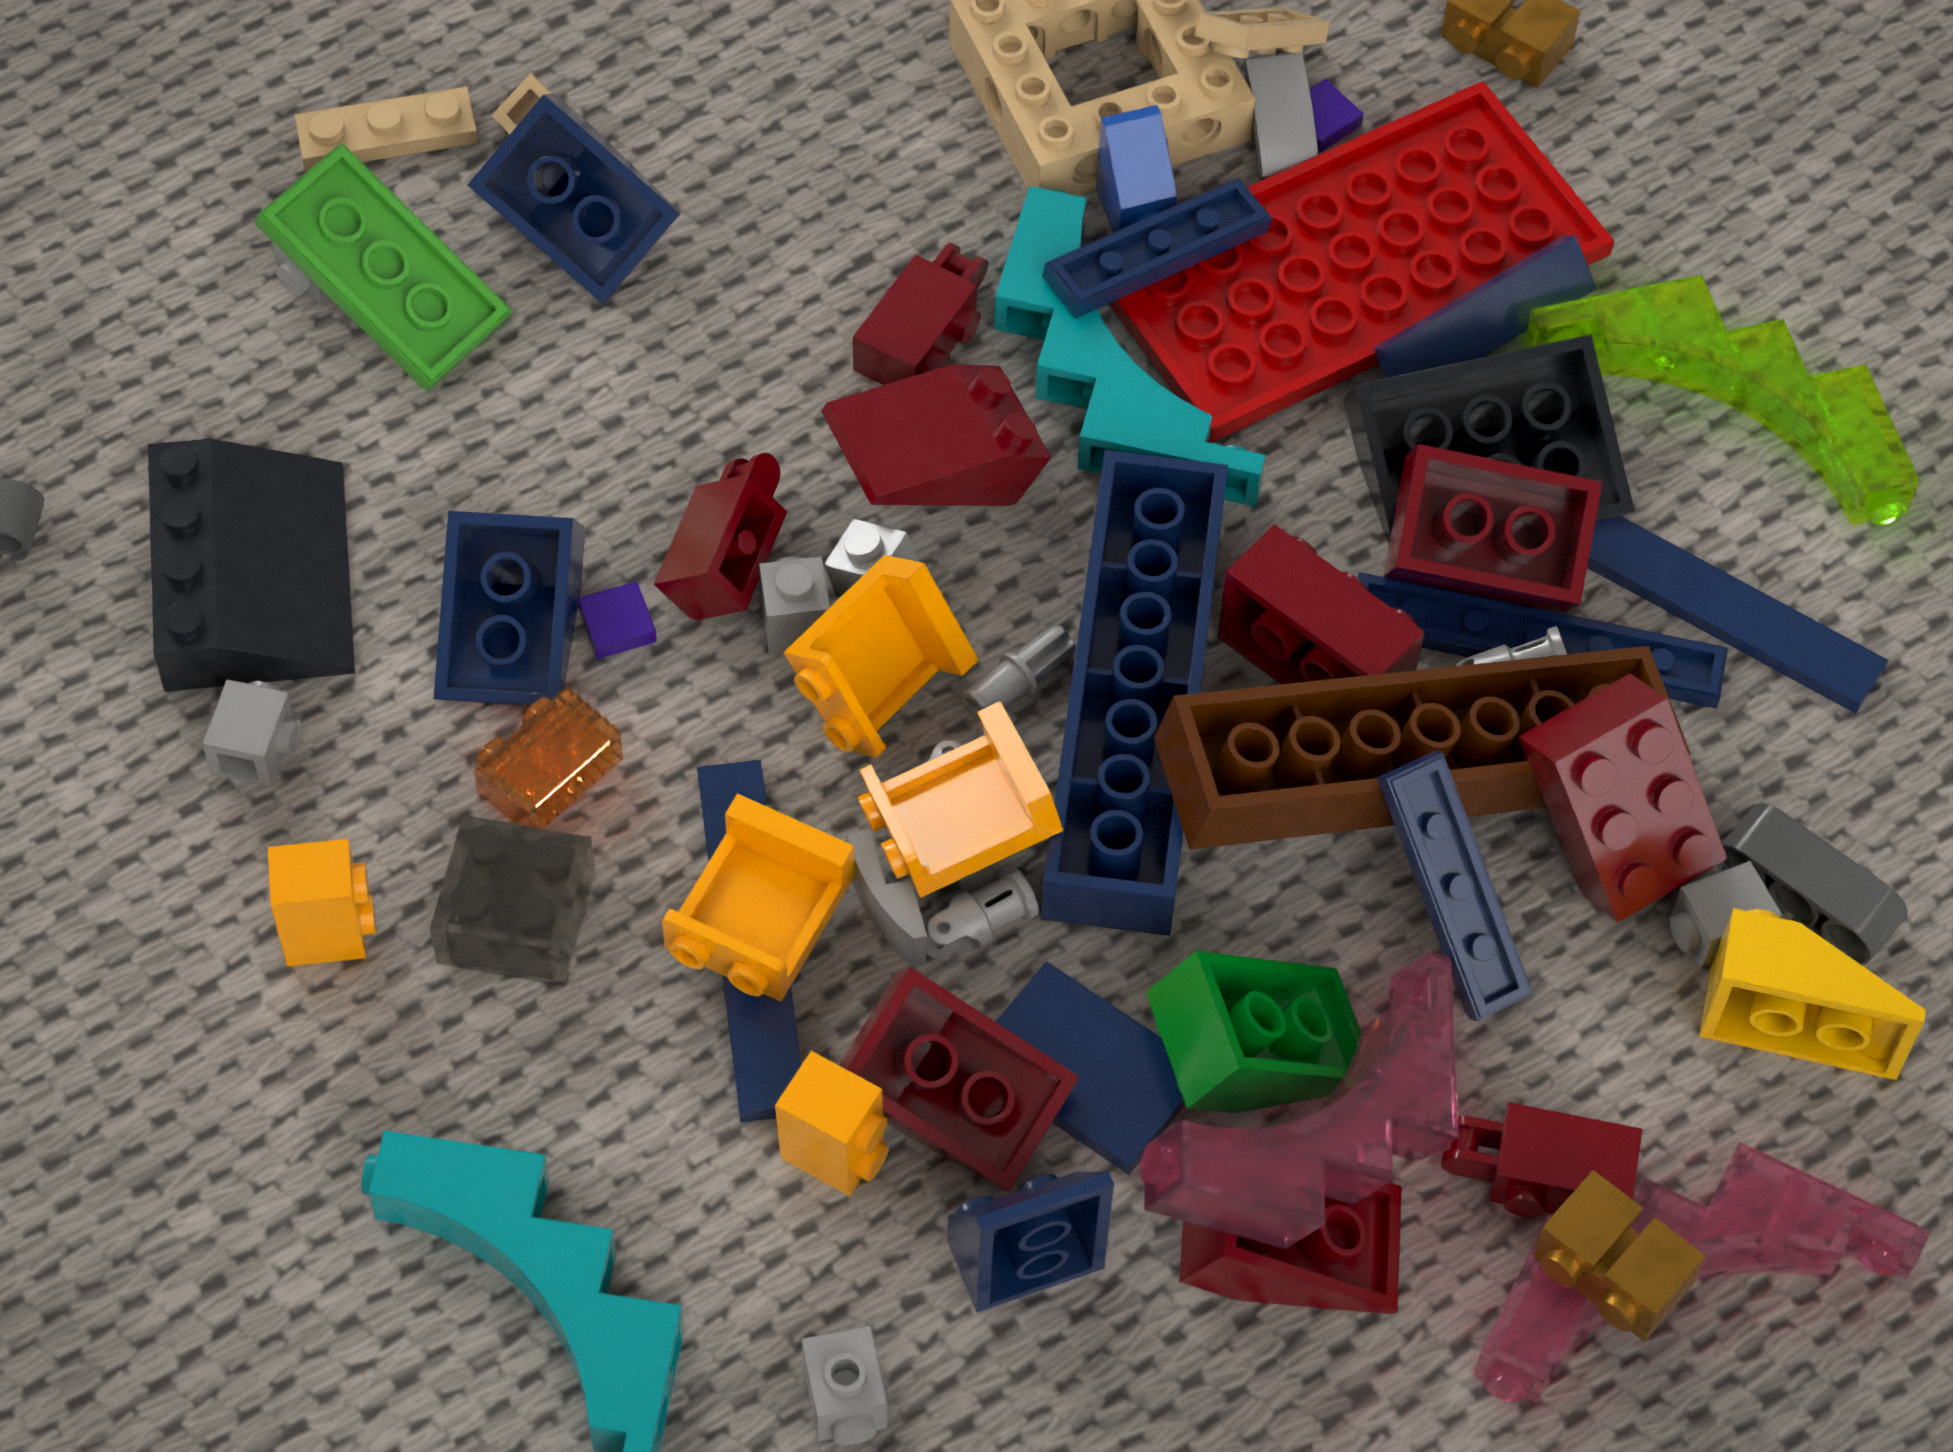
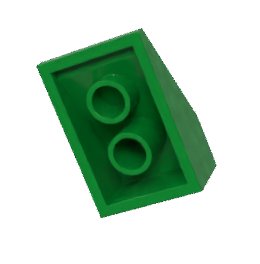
(1253, 1031)

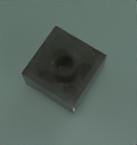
(513, 900)

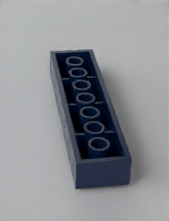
(1134, 652)

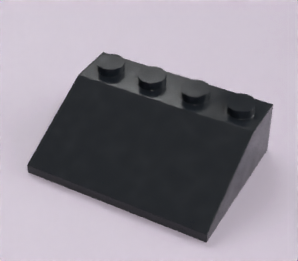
(1515, 407)
(247, 565)

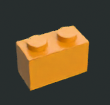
(320, 902)
(832, 1124)

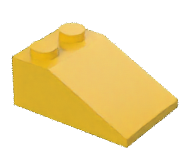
(1805, 999)

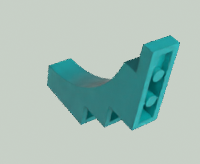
(1087, 366)
(494, 1208)

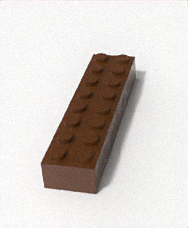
(1312, 751)

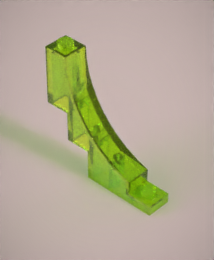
(1678, 338)

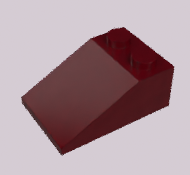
(940, 439)
(958, 1078)
(1339, 1266)

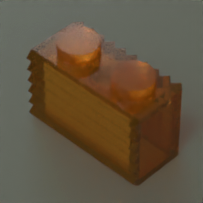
(547, 760)

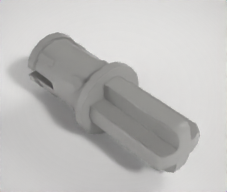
(1020, 671)

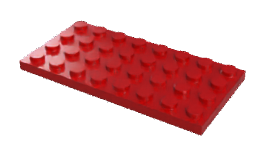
(1356, 256)

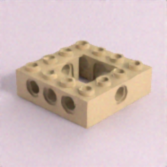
(1057, 145)

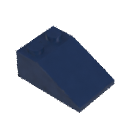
(574, 196)
(507, 607)
(1032, 1236)

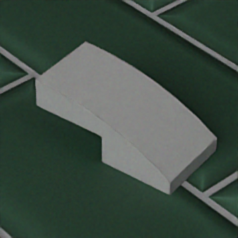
(1281, 112)
(889, 906)

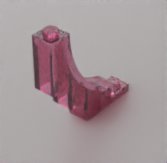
(1276, 1178)
(1757, 1221)

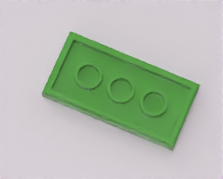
(383, 267)

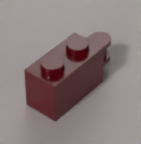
(921, 317)
(723, 540)
(1542, 1156)

